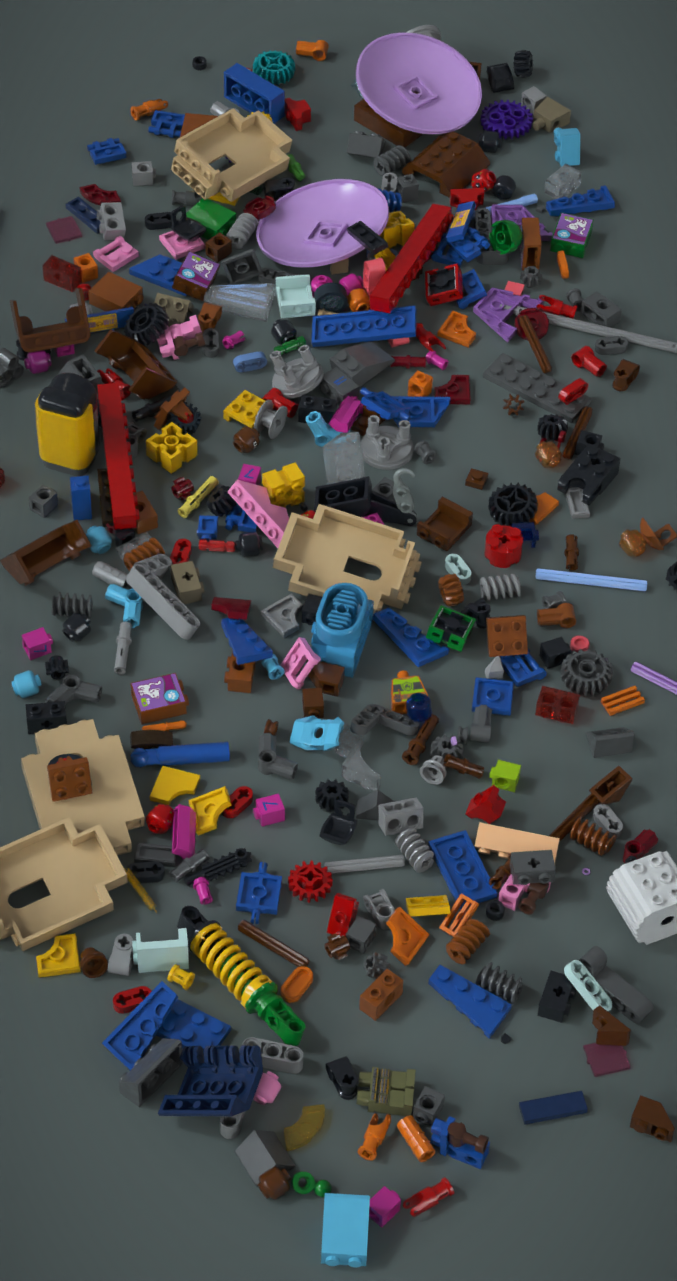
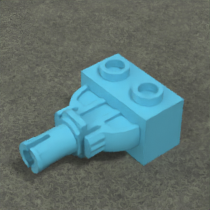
(567, 146)

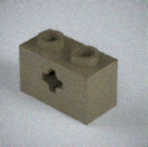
(186, 582)

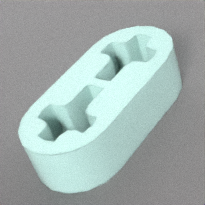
(460, 568)

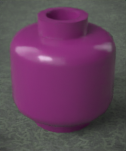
(38, 362)

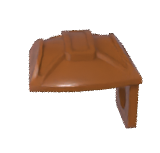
(653, 537)

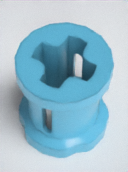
(274, 669)

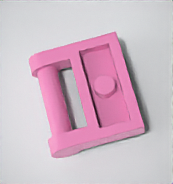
(117, 258)
(295, 660)

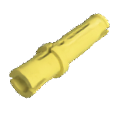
(186, 508)

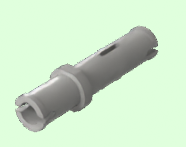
(123, 641)

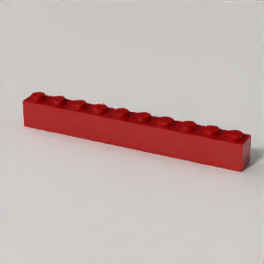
(411, 258)
(117, 457)

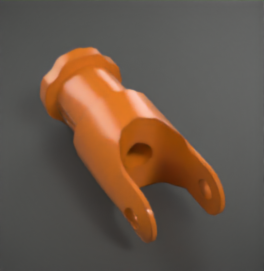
(147, 108)
(374, 1137)

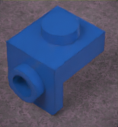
(207, 527)

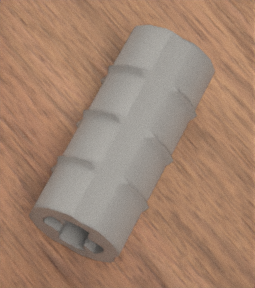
(110, 574)

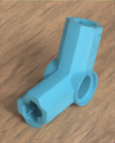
(321, 430)
(130, 599)

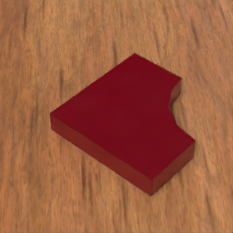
(457, 389)
(232, 607)

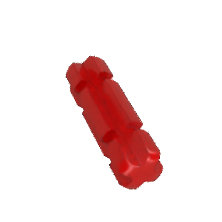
(216, 545)

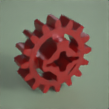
(310, 881)

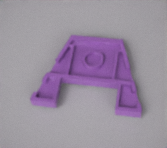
(515, 214)
(495, 316)

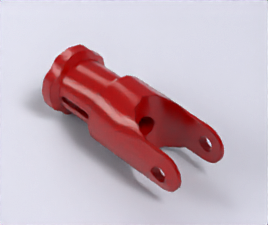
(557, 307)
(427, 338)
(108, 378)
(428, 1197)

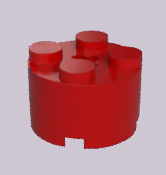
(503, 546)

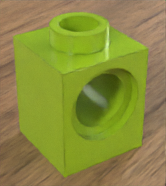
(505, 775)

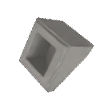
(495, 669)

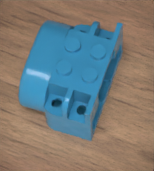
(342, 626)

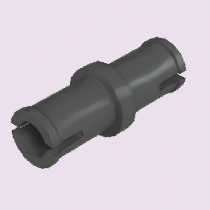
(189, 865)

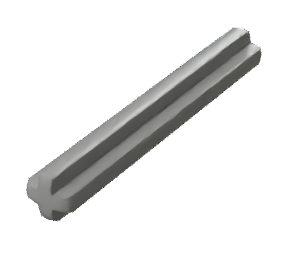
(365, 864)

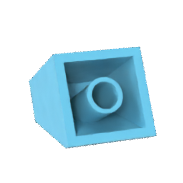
(345, 1229)

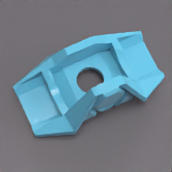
(305, 731)

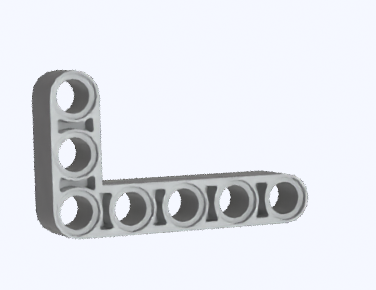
(146, 581)
(280, 1062)

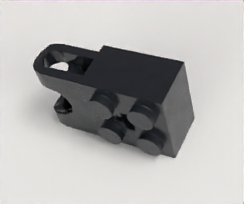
(591, 472)

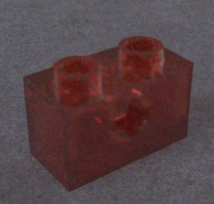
(62, 273)

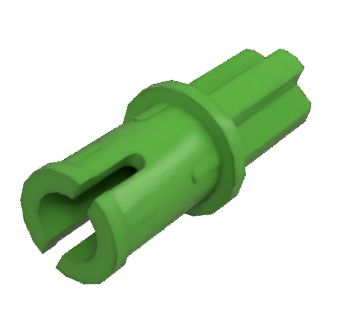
(295, 168)

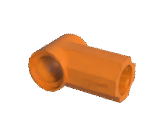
(316, 50)

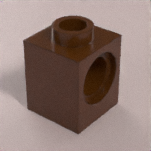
(218, 247)
(313, 702)

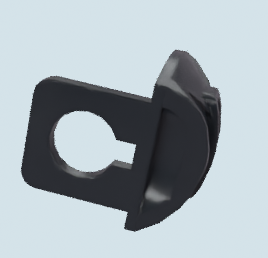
(500, 77)
(186, 228)
(339, 827)

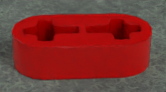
(573, 391)
(177, 553)
(239, 803)
(131, 998)

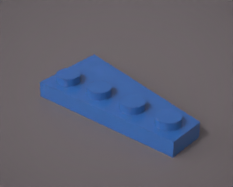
(578, 203)
(409, 638)
(245, 642)
(478, 1004)
(140, 1027)

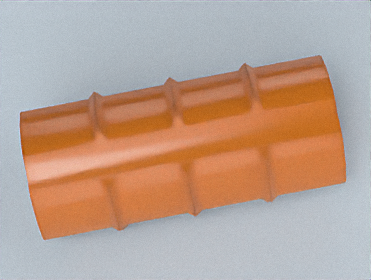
(416, 1138)

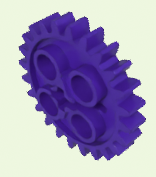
(507, 119)

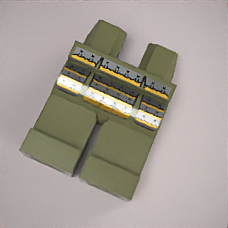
(389, 1091)

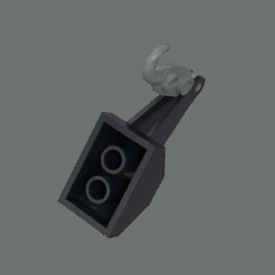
(359, 500)

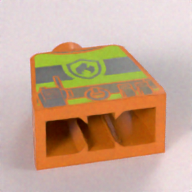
(402, 689)

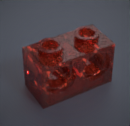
(557, 705)

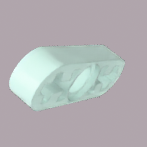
(596, 989)

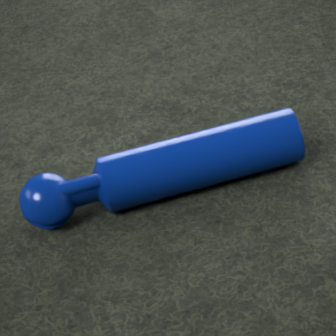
(181, 754)

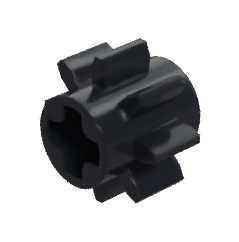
(57, 667)

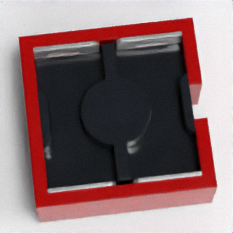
(443, 285)

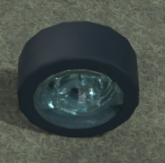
(331, 297)

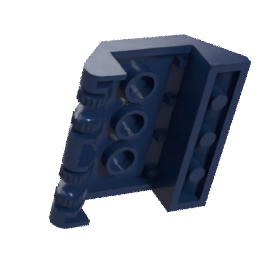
(216, 1081)

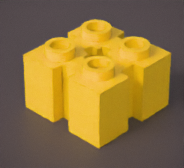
(397, 229)
(171, 447)
(285, 485)

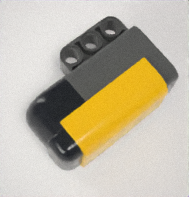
(68, 424)

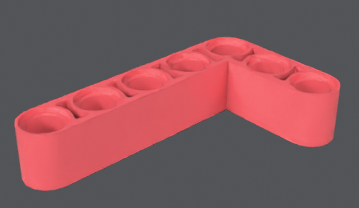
(372, 273)

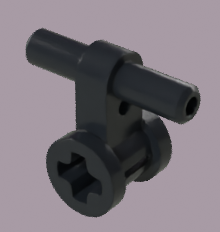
(479, 610)

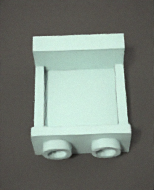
(295, 296)
(161, 955)

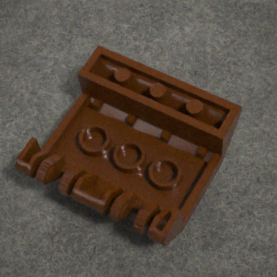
(450, 161)

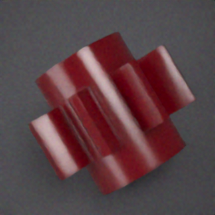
(182, 488)

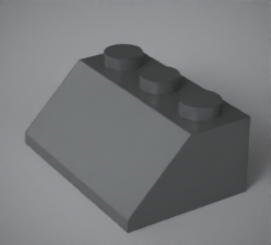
(151, 1071)

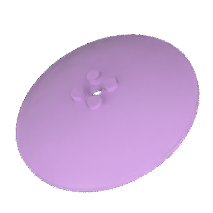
(418, 63)
(314, 220)

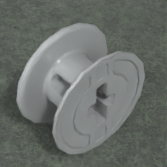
(268, 418)

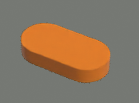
(562, 263)
(296, 984)

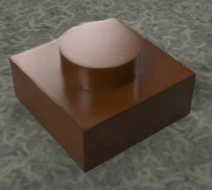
(476, 479)

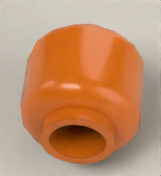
(358, 300)

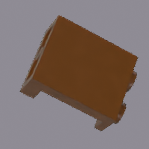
(445, 524)

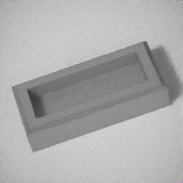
(577, 508)

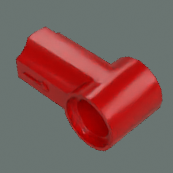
(586, 358)
(279, 400)

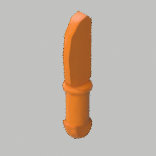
(166, 726)

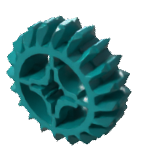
(274, 66)

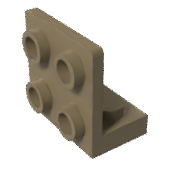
(174, 307)

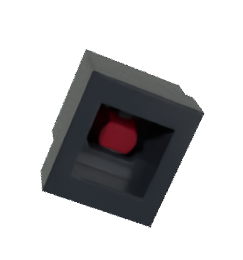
(121, 535)

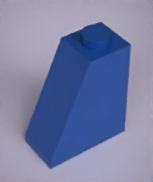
(80, 497)

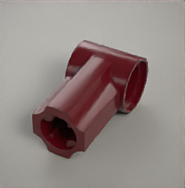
(640, 845)

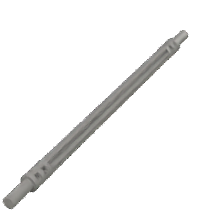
(604, 331)

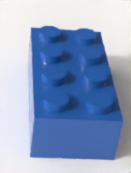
(253, 92)

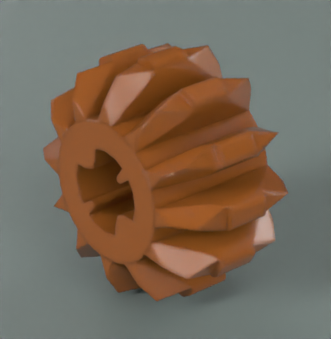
(451, 590)

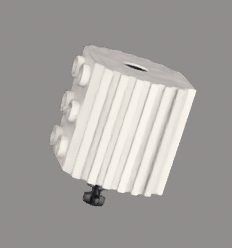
(646, 896)

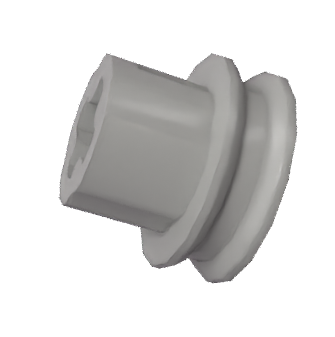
(430, 768)

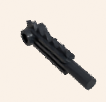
(221, 866)

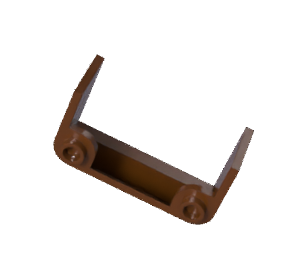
(72, 332)
(138, 363)
(45, 552)

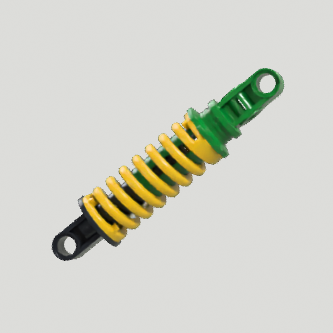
(240, 975)

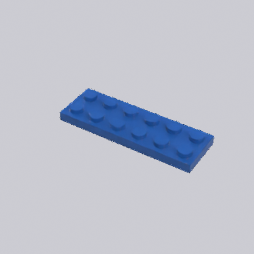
(363, 326)

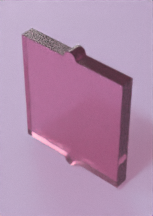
(63, 229)
(606, 1058)

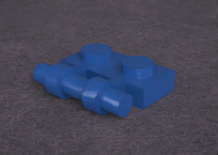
(168, 120)
(106, 151)
(466, 247)
(244, 522)

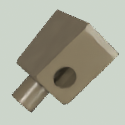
(550, 115)

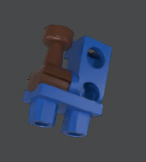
(458, 1143)

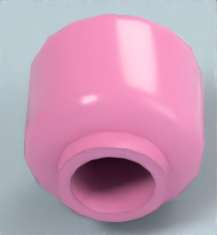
(267, 1088)

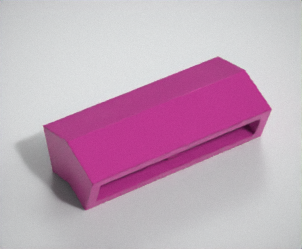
(345, 415)
(184, 831)

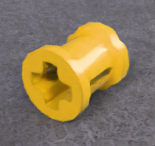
(187, 979)

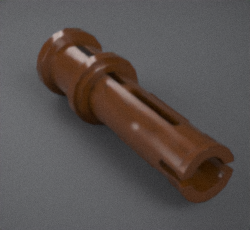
(417, 745)

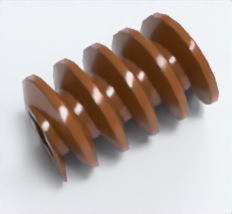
(143, 552)
(591, 837)
(467, 941)

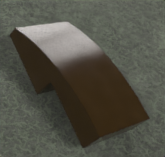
(150, 738)

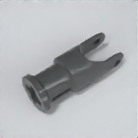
(188, 198)

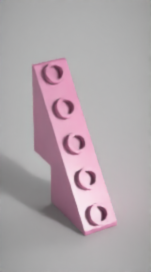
(257, 505)

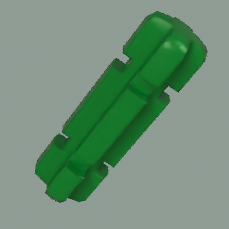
(291, 345)

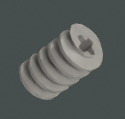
(242, 230)
(500, 586)
(415, 850)

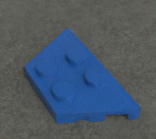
(159, 271)
(424, 410)

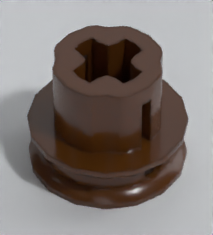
(93, 963)

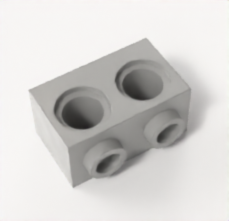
(111, 220)
(400, 816)

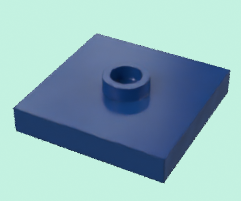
(494, 694)

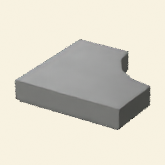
(283, 615)

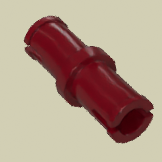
(408, 361)

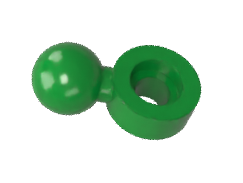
(320, 1187)

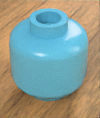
(99, 539)
(26, 684)

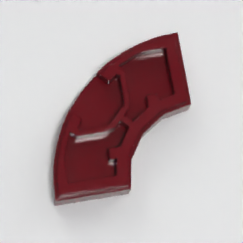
(97, 195)

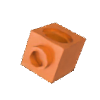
(88, 266)
(420, 385)

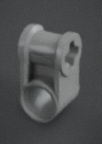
(379, 907)
(121, 957)

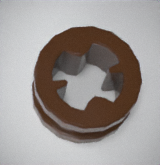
(271, 727)

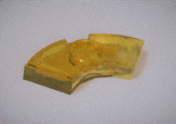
(305, 1128)

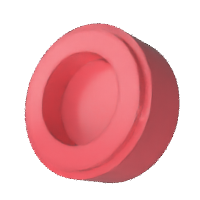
(578, 643)

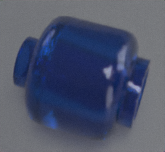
(419, 707)

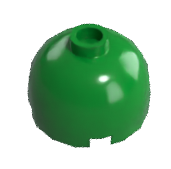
(505, 236)

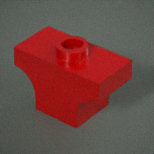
(297, 112)
(460, 196)
(486, 805)
(342, 914)

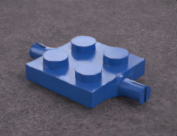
(384, 405)
(259, 893)

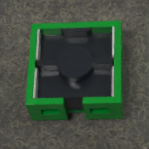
(450, 628)

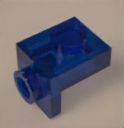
(528, 532)

